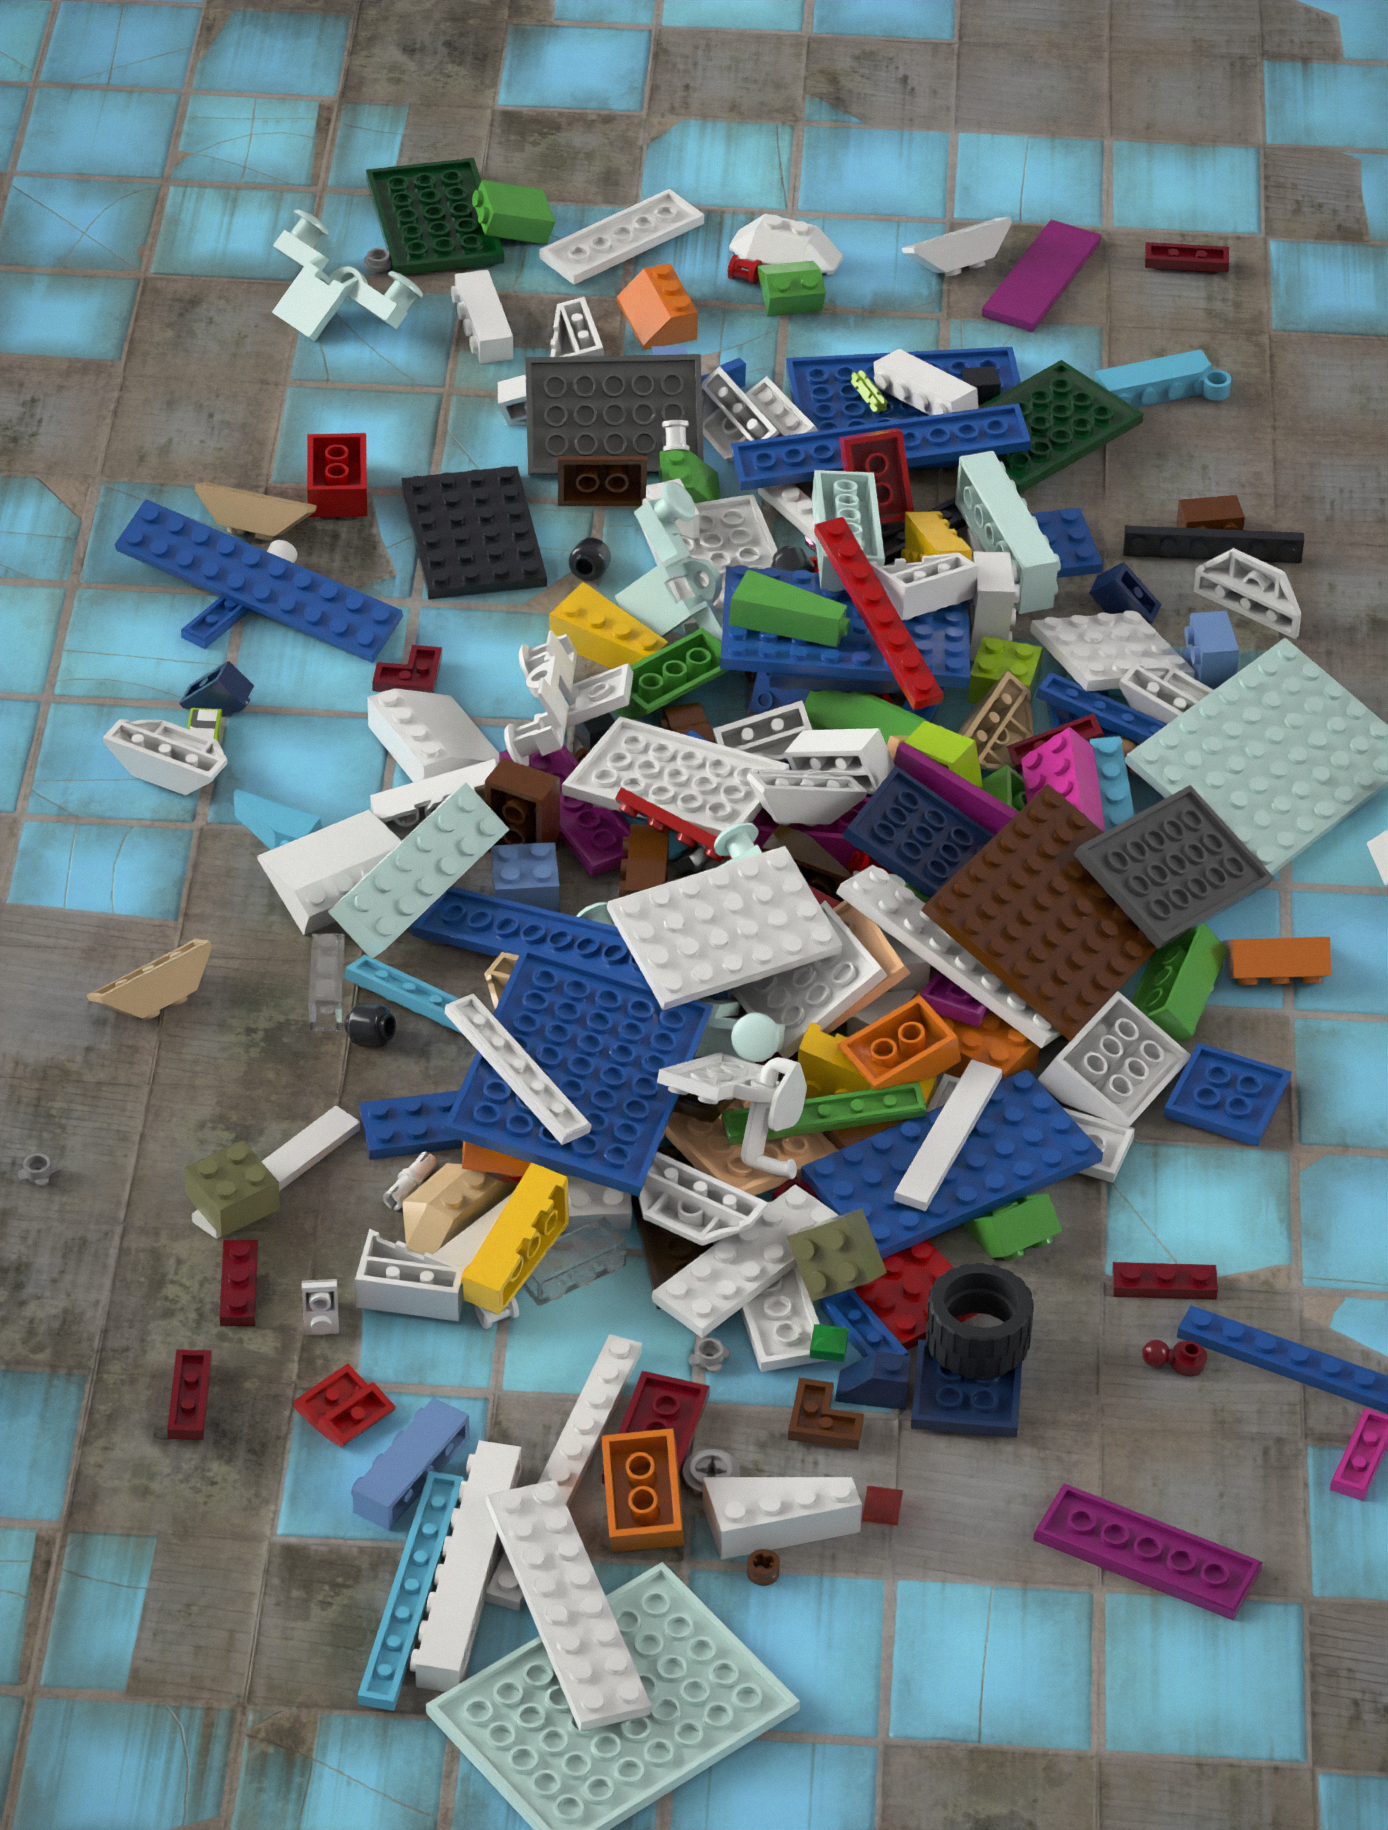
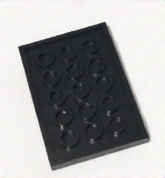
(473, 532)

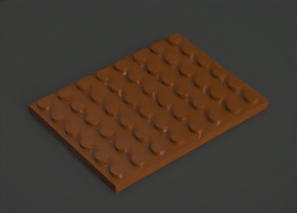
(1042, 916)

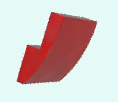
(343, 1406)

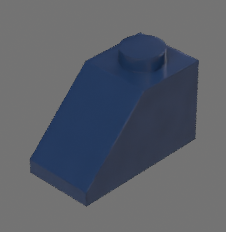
(1122, 591)
(219, 689)
(876, 1381)

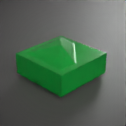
(829, 1343)

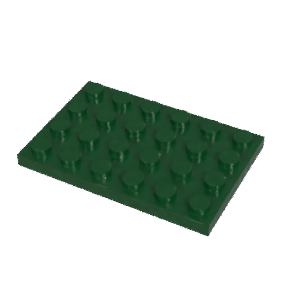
(431, 216)
(1065, 421)

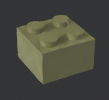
(232, 1188)
(836, 1254)

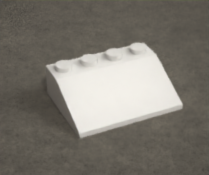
(427, 732)
(326, 865)
(1115, 1064)

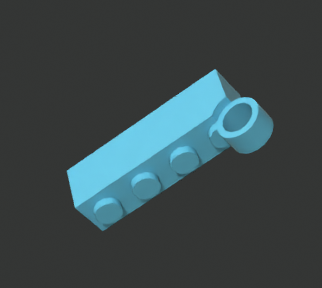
(1166, 379)

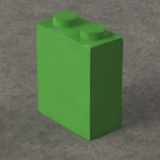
(513, 212)

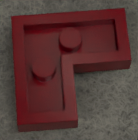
(417, 675)

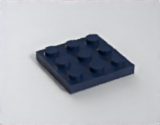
(964, 1403)

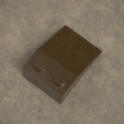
(812, 860)

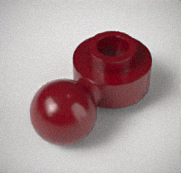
(1185, 1358)

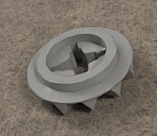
(700, 1462)

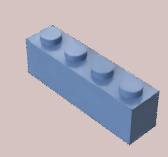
(402, 1470)

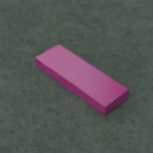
(1362, 1456)

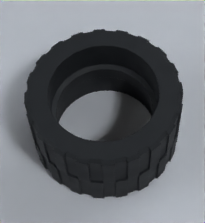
(977, 1349)

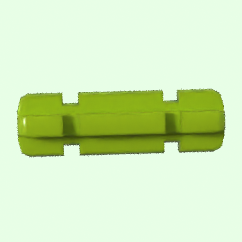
(869, 391)

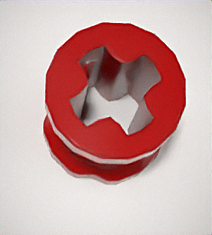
(735, 269)

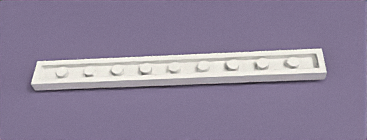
(576, 1445)

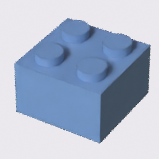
(1211, 648)
(526, 874)

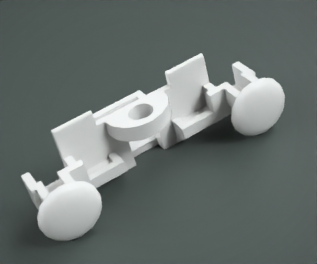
(550, 677)

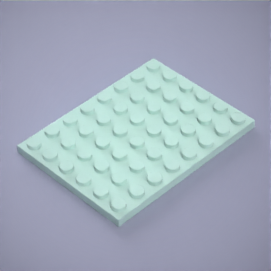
(1273, 754)
(703, 1695)

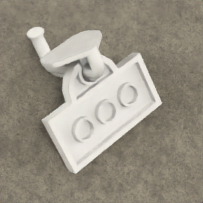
(772, 1102)

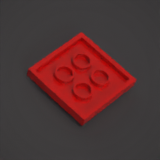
(903, 1292)

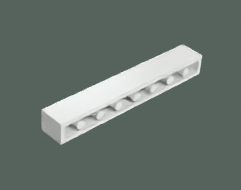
(466, 1571)

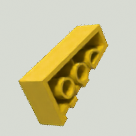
(929, 535)
(603, 629)
(831, 1073)
(518, 1239)

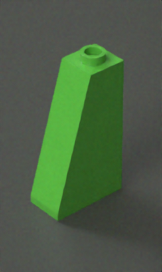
(787, 611)

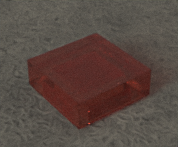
(882, 1505)

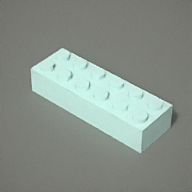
(855, 499)
(1005, 525)
(418, 870)

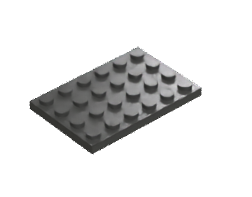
(609, 406)
(1173, 866)

